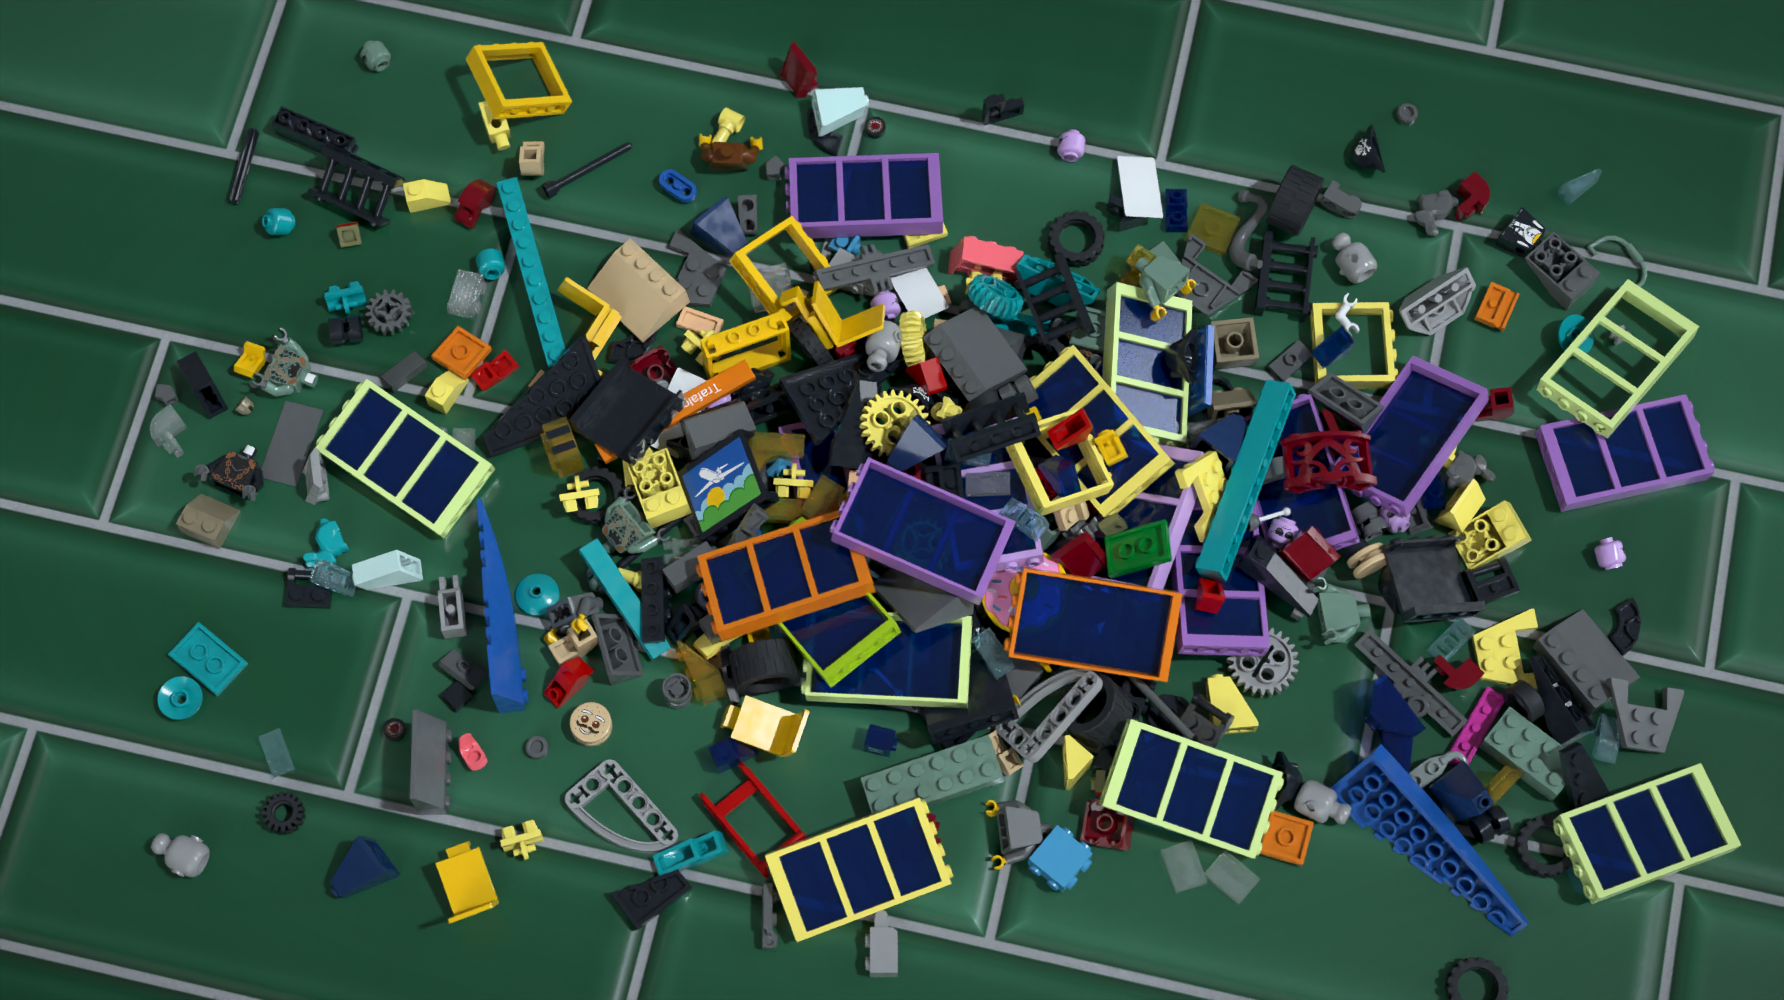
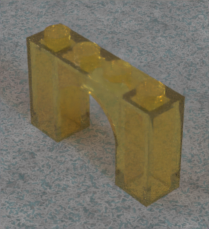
(774, 446)

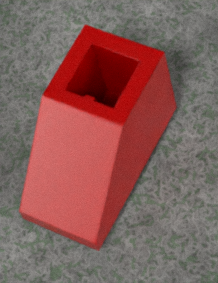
(568, 681)

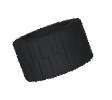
(1294, 200)
(764, 666)
(1109, 723)

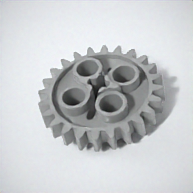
(1279, 671)

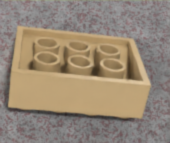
(638, 290)

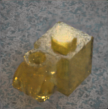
(1133, 277)

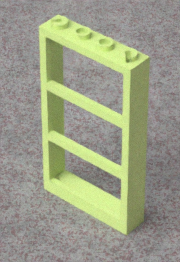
(1652, 307)

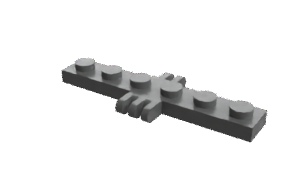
(875, 268)
(1411, 681)

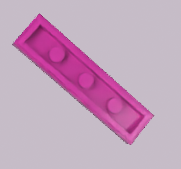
(1477, 725)

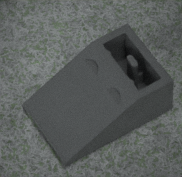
(1562, 270)

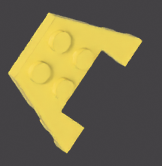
(1209, 484)
(1498, 650)

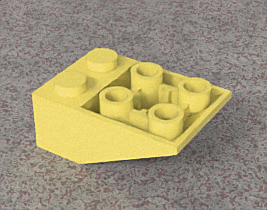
(659, 488)
(1491, 535)

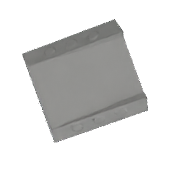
(316, 478)

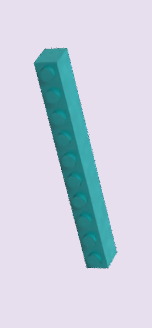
(531, 270)
(1245, 481)

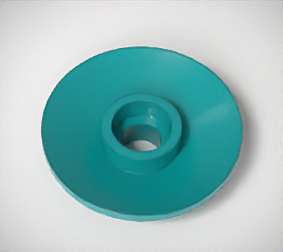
(1570, 329)
(537, 604)
(176, 689)

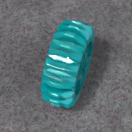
(995, 296)

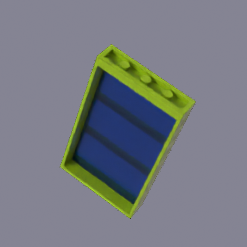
(841, 635)

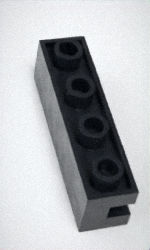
(310, 132)

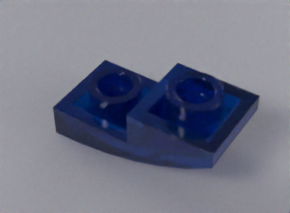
(1176, 210)
(1434, 495)

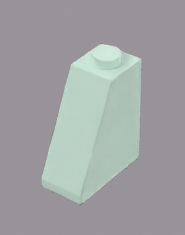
(837, 107)
(387, 570)

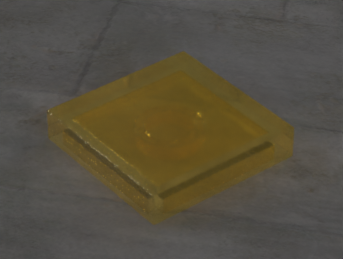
(1214, 228)

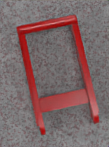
(737, 798)

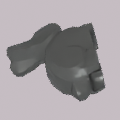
(1433, 208)
(1465, 469)

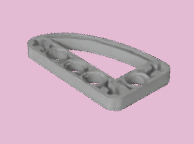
(1083, 678)
(628, 798)

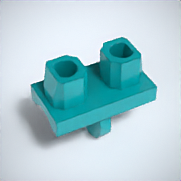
(345, 298)

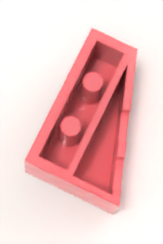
(985, 258)

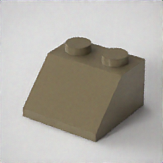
(1234, 343)
(1236, 401)
(207, 520)

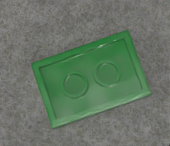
(1138, 548)

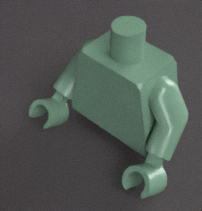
(1338, 612)

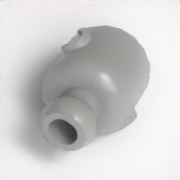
(1353, 259)
(883, 346)
(1320, 802)
(182, 854)

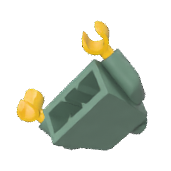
(1163, 280)

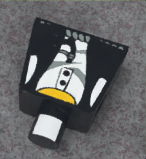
(1521, 234)

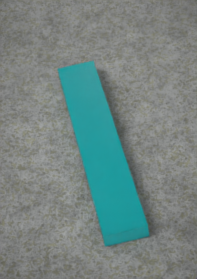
(619, 593)

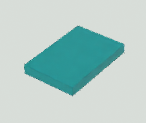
(208, 659)

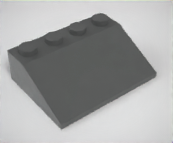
(975, 353)
(919, 602)
(1584, 660)
(430, 764)

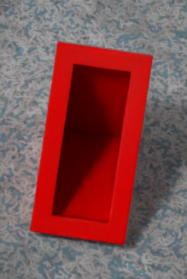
(928, 376)
(1071, 430)
(1209, 596)

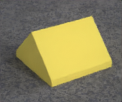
(1462, 506)
(1075, 761)

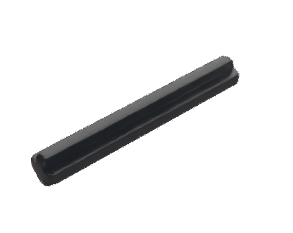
(243, 166)

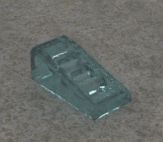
(1575, 188)
(1034, 528)
(321, 574)
(1464, 627)

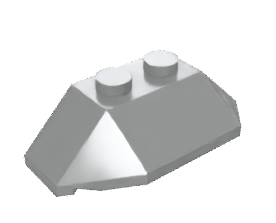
(1438, 302)

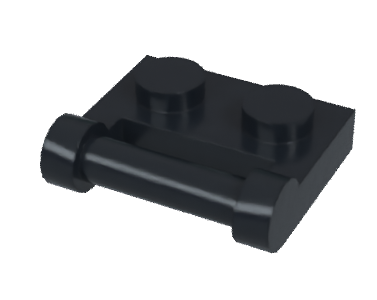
(949, 475)
(1494, 587)
(306, 595)
(1203, 729)

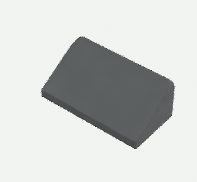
(404, 371)
(1419, 519)

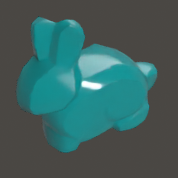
(329, 543)

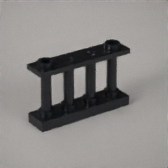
(371, 173)
(1266, 283)
(1074, 304)
(994, 437)

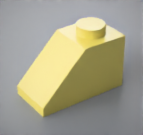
(426, 195)
(445, 391)

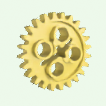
(878, 433)

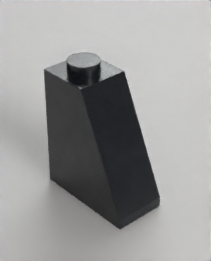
(202, 385)

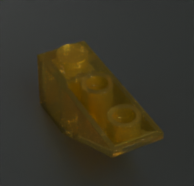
(706, 677)

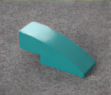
(691, 853)

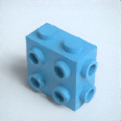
(1060, 859)

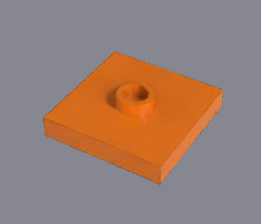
(461, 353)
(1287, 838)

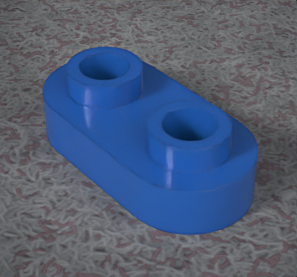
(678, 187)

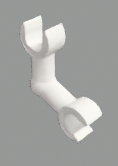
(1340, 315)

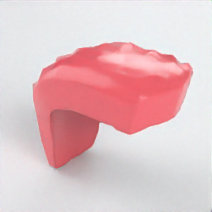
(471, 752)

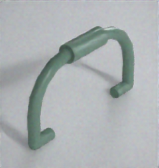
(1629, 248)

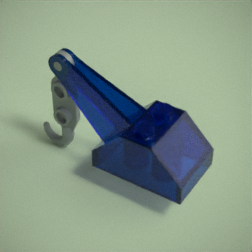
(1397, 726)

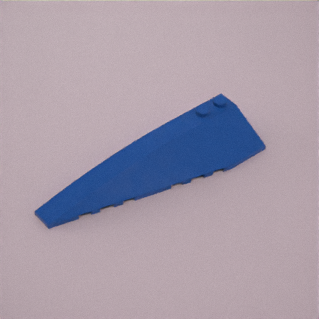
(502, 634)
(1407, 817)

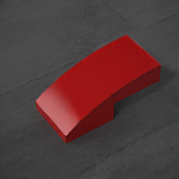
(496, 371)

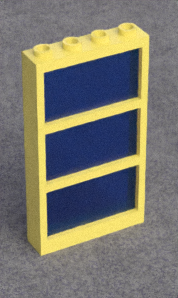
(1075, 384)
(859, 868)

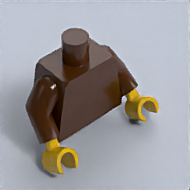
(729, 155)

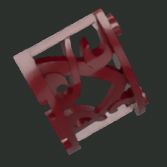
(1306, 480)

